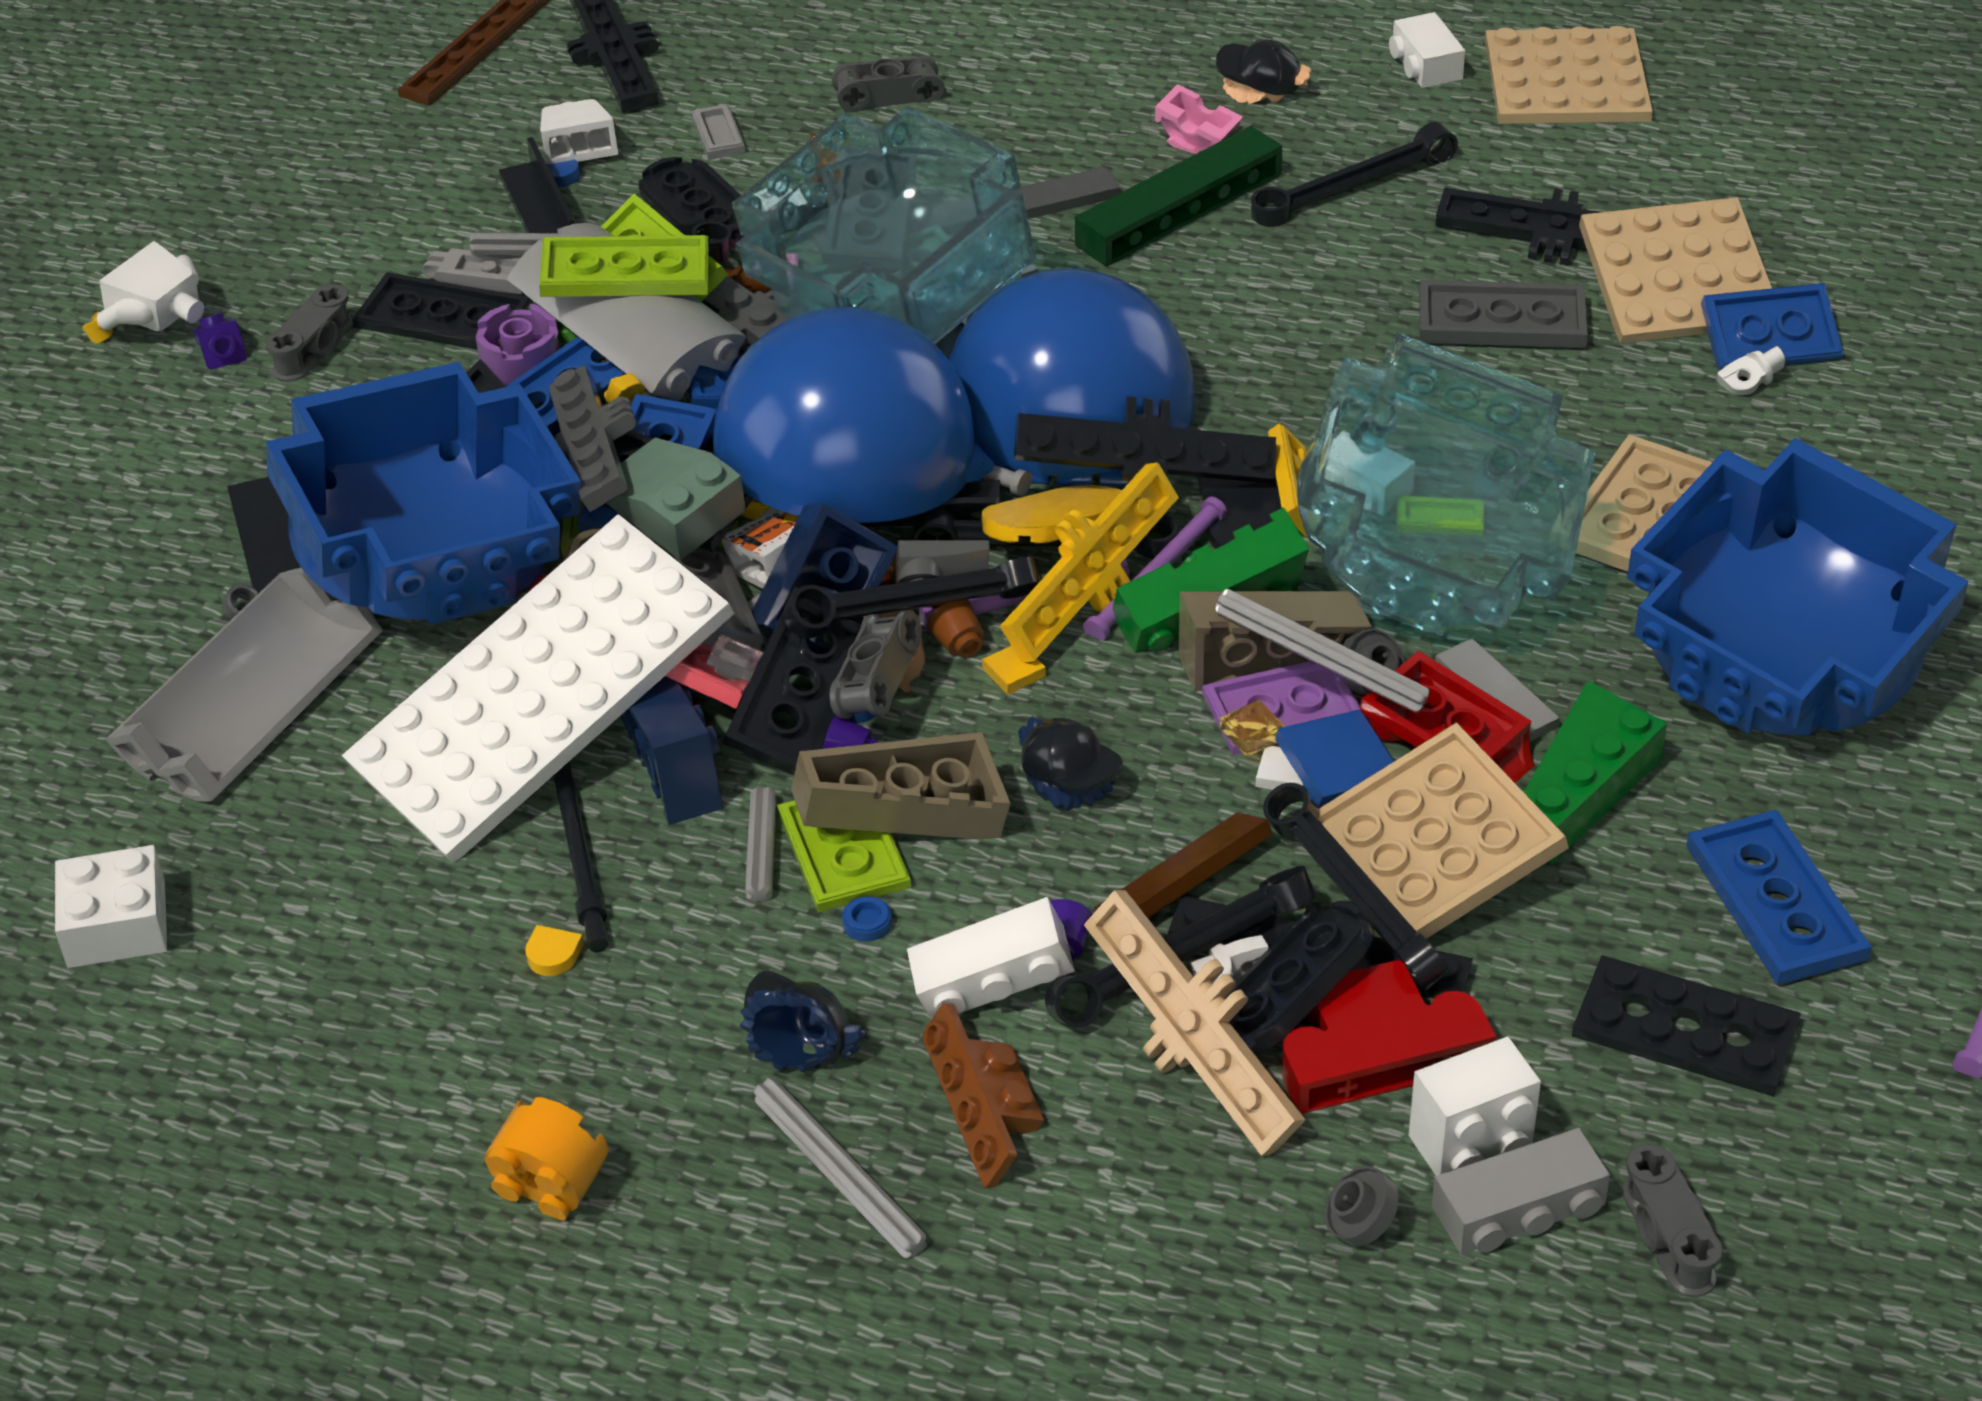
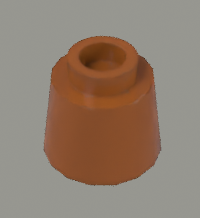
(957, 628)

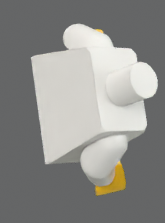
(148, 292)

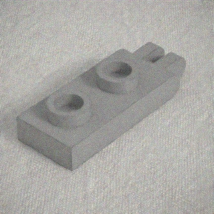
(472, 270)

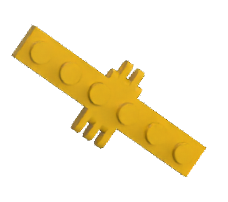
(1089, 562)

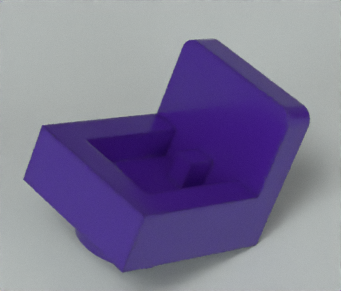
(219, 341)

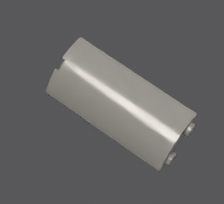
(646, 335)
(244, 687)

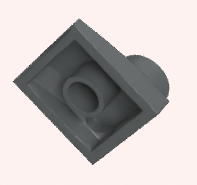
(938, 558)

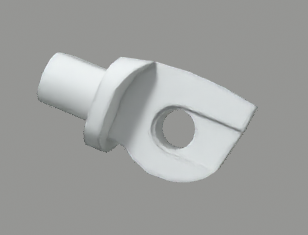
(1755, 366)
(1234, 957)

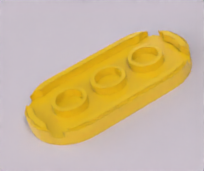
(1041, 512)

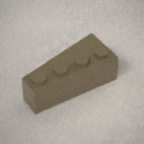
(1222, 650)
(904, 787)

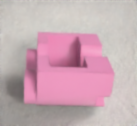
(1192, 124)

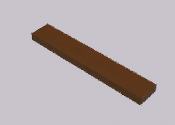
(468, 50)

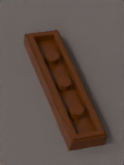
(1197, 862)

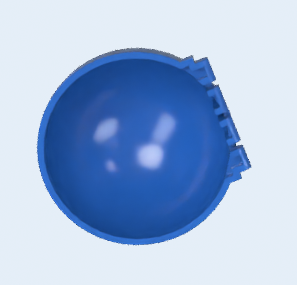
(1068, 350)
(848, 417)

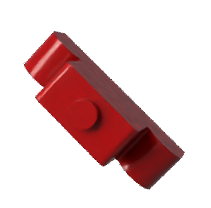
(1375, 1036)

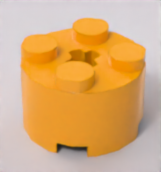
(545, 1157)

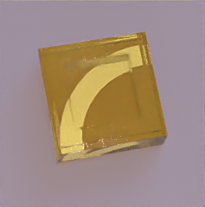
(1251, 727)

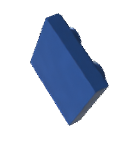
(1333, 753)

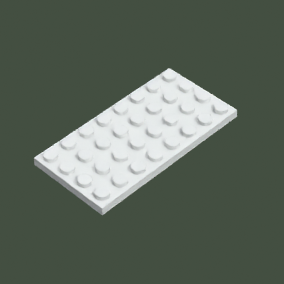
(537, 687)

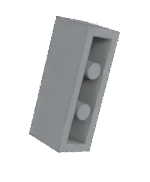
(1520, 1192)

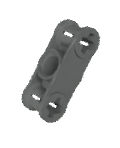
(887, 83)
(310, 333)
(875, 664)
(1671, 1220)

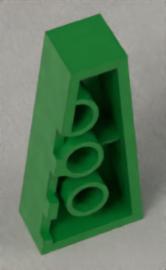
(1253, 561)
(1595, 761)

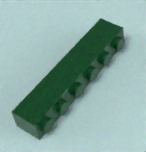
(1178, 196)

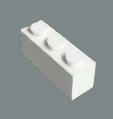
(991, 958)

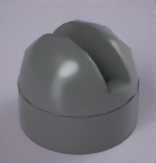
(229, 601)

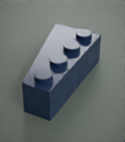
(675, 750)

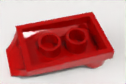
(1452, 699)

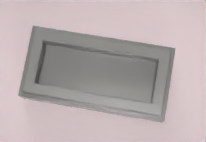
(718, 131)

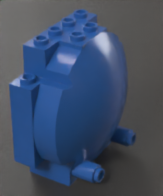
(422, 493)
(1794, 592)

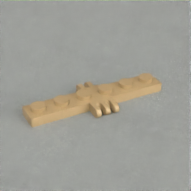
(1194, 1022)

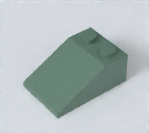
(678, 495)

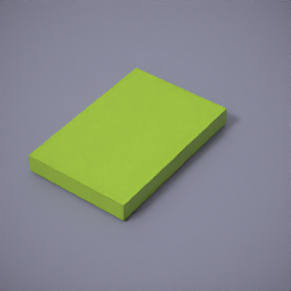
(843, 862)

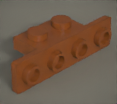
(983, 1091)

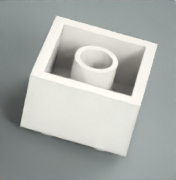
(110, 906)
(1474, 1106)

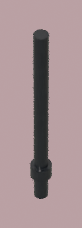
(589, 905)

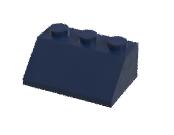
(822, 552)

